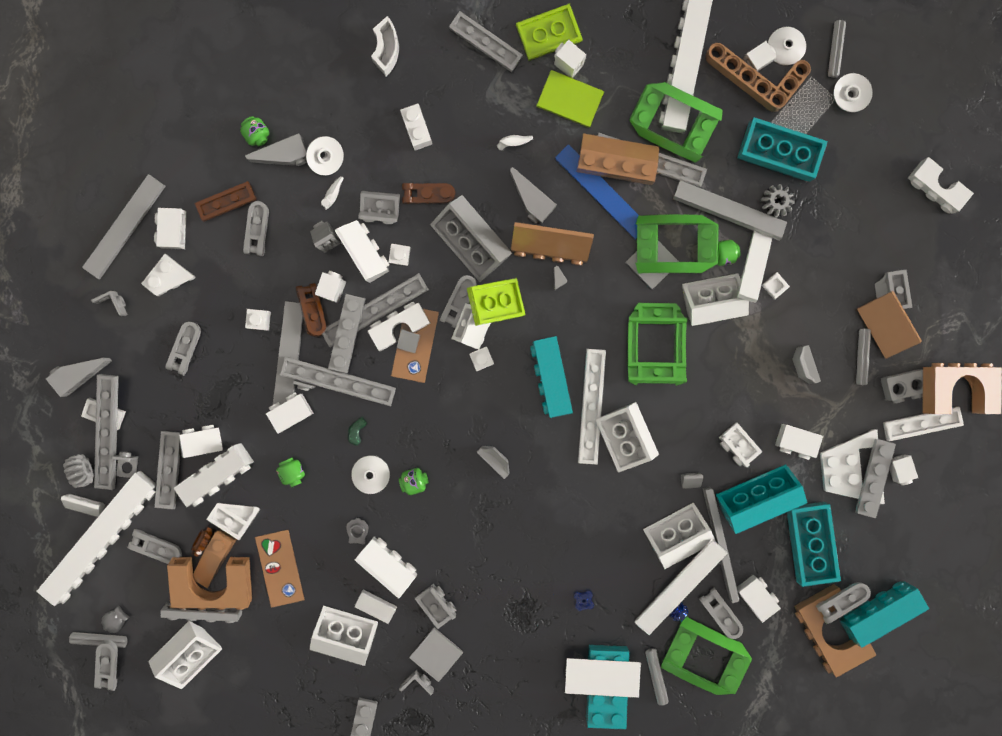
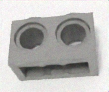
(904, 381)

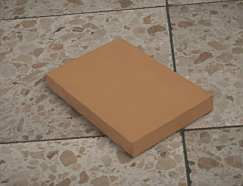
(889, 324)

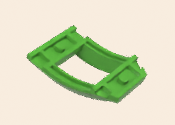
(700, 131)
(648, 244)
(651, 371)
(682, 645)

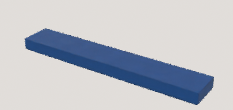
(600, 191)

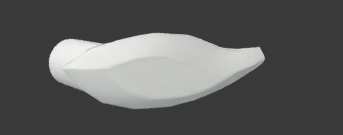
(513, 140)
(332, 193)

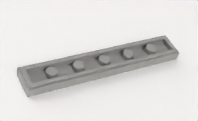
(677, 169)
(730, 210)
(124, 226)
(383, 305)
(289, 347)
(337, 381)
(106, 431)
(720, 539)

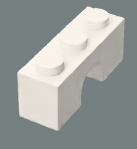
(926, 178)
(383, 334)

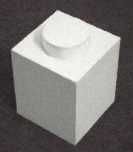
(760, 56)
(258, 319)
(903, 469)

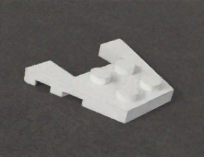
(842, 466)

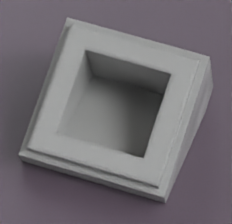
(559, 278)
(408, 341)
(691, 480)

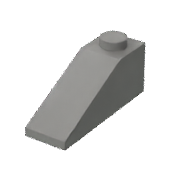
(285, 152)
(534, 201)
(324, 236)
(70, 377)

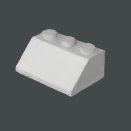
(363, 250)
(714, 300)
(627, 437)
(679, 535)
(386, 566)
(343, 635)
(184, 655)

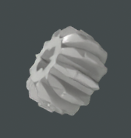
(777, 193)
(78, 471)

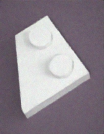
(166, 276)
(233, 518)

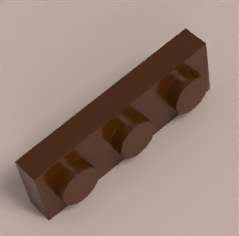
(225, 201)

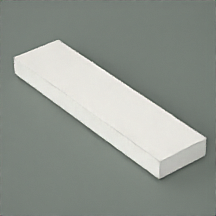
(754, 267)
(922, 424)

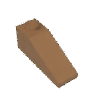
(213, 557)

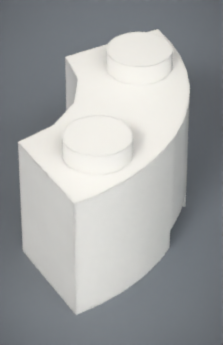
(387, 46)

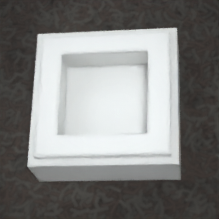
(775, 285)

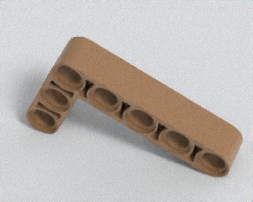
(756, 78)

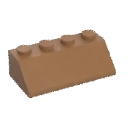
(618, 159)

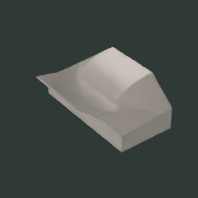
(897, 282)
(805, 365)
(495, 460)

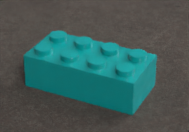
(782, 149)
(552, 377)
(761, 498)
(813, 544)
(883, 613)
(601, 710)

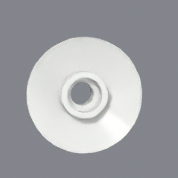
(784, 54)
(859, 86)
(333, 155)
(380, 474)

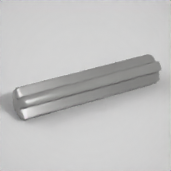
(836, 48)
(863, 357)
(96, 639)
(657, 677)

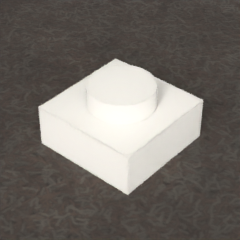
(399, 254)
(481, 358)

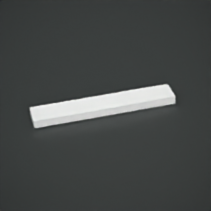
(591, 406)
(680, 587)

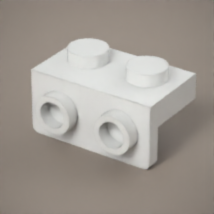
(740, 445)

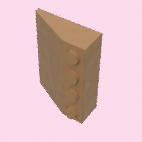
(551, 243)

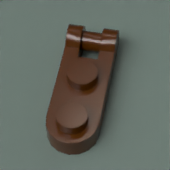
(428, 193)
(311, 310)

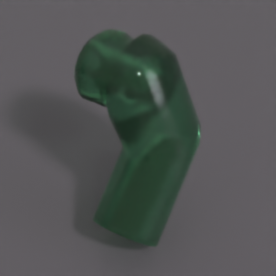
(353, 431)

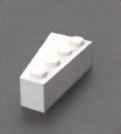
(214, 475)

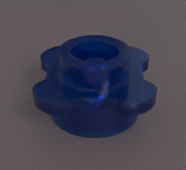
(584, 605)
(679, 612)

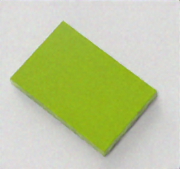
(547, 31)
(570, 98)
(495, 301)

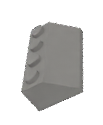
(470, 238)

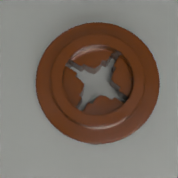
(201, 541)

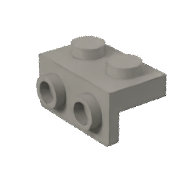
(379, 207)
(436, 606)

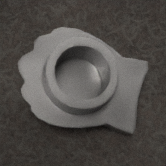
(357, 531)
(114, 620)

